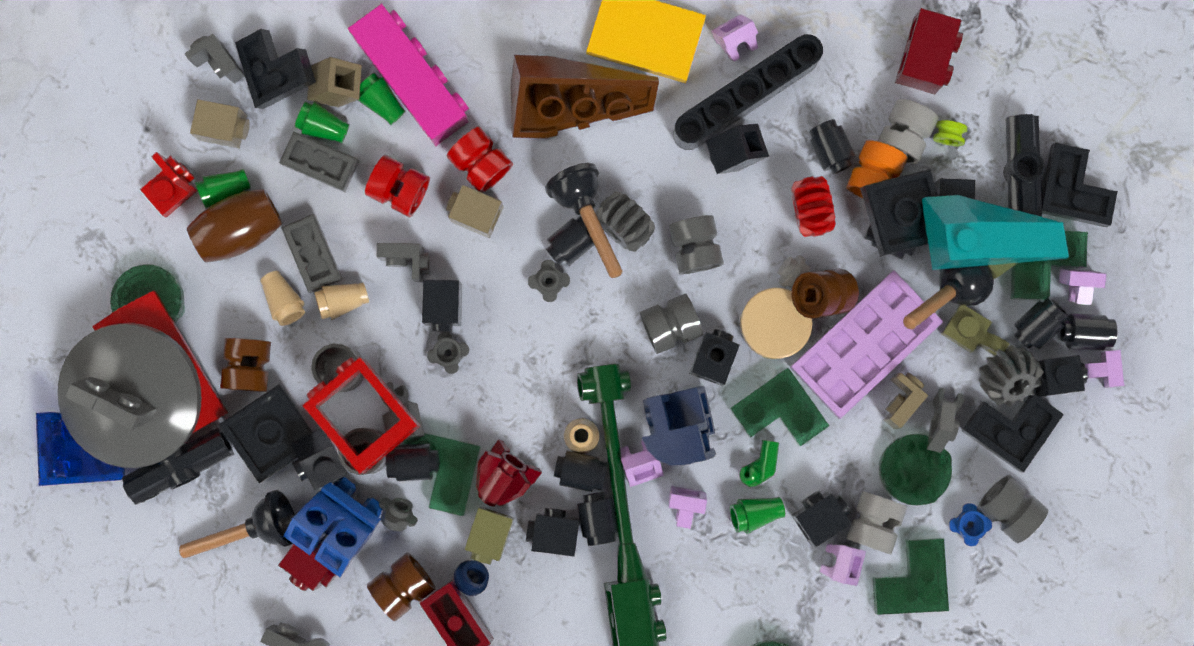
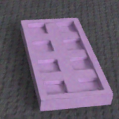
(864, 346)

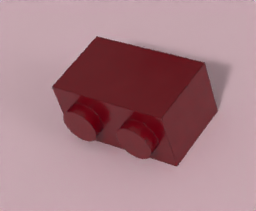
(929, 51)
(455, 617)

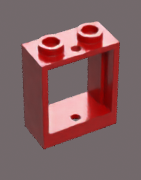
(384, 444)

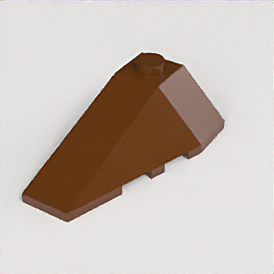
(565, 94)

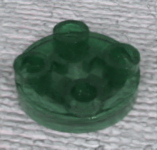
(145, 279)
(914, 472)

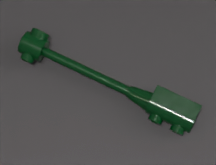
(632, 596)

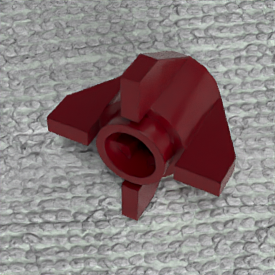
(503, 476)

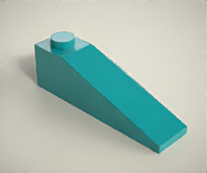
(982, 234)

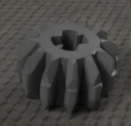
(625, 221)
(1010, 375)

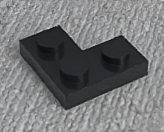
(269, 76)
(1065, 193)
(1016, 439)

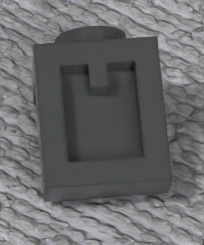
(213, 50)
(399, 253)

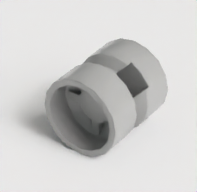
(908, 128)
(877, 522)

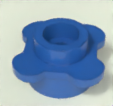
(979, 529)

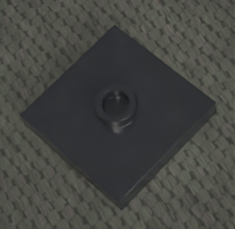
(898, 212)
(265, 432)

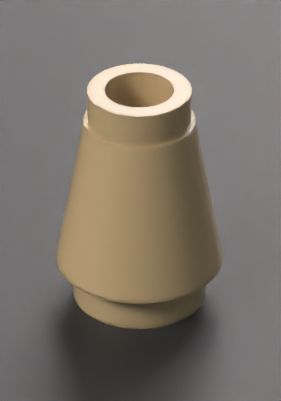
(282, 299)
(340, 299)
(593, 435)

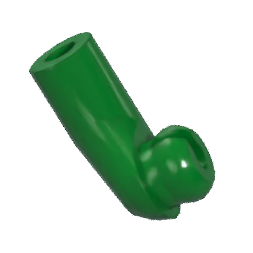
(762, 468)

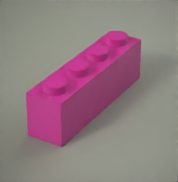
(409, 75)

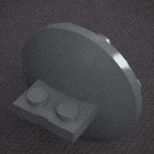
(129, 395)

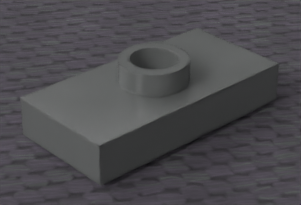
(319, 161)
(311, 253)

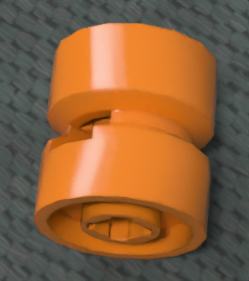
(878, 164)

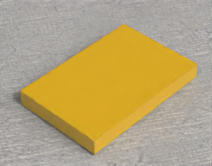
(647, 36)

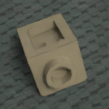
(903, 407)

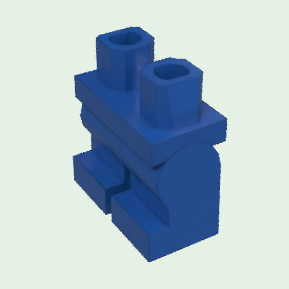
(341, 518)

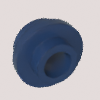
(478, 574)

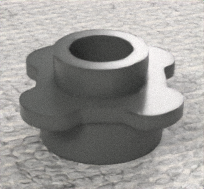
(551, 290)
(451, 362)
(397, 514)

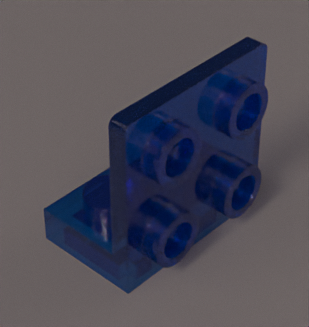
(63, 459)

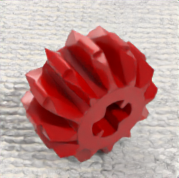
(813, 206)

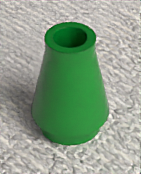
(380, 99)
(320, 123)
(220, 186)
(753, 514)

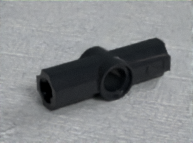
(1023, 146)
(179, 467)

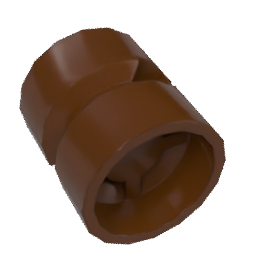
(825, 293)
(244, 377)
(402, 585)

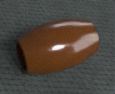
(234, 225)

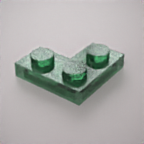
(1033, 279)
(782, 399)
(456, 473)
(923, 588)

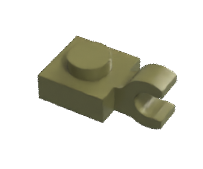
(970, 330)

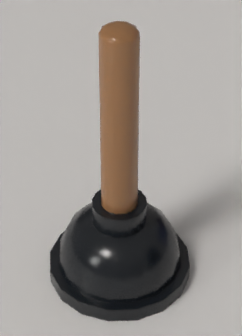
(575, 190)
(958, 285)
(267, 522)

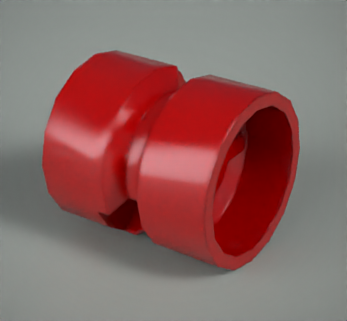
(476, 156)
(386, 179)

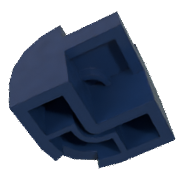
(679, 427)

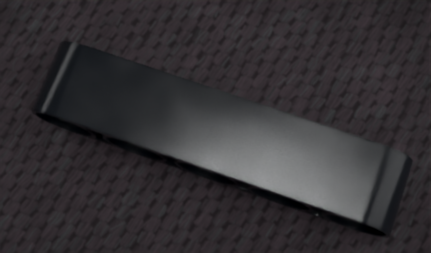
(759, 80)

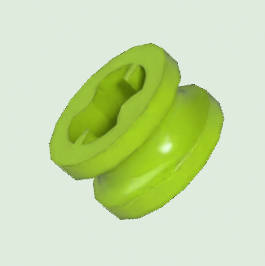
(950, 133)

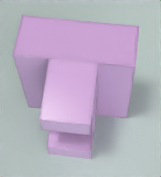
(735, 32)
(1082, 284)
(1109, 368)
(640, 466)
(686, 502)
(847, 566)

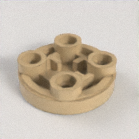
(774, 325)

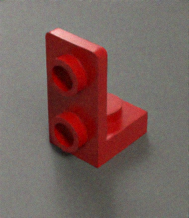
(169, 187)

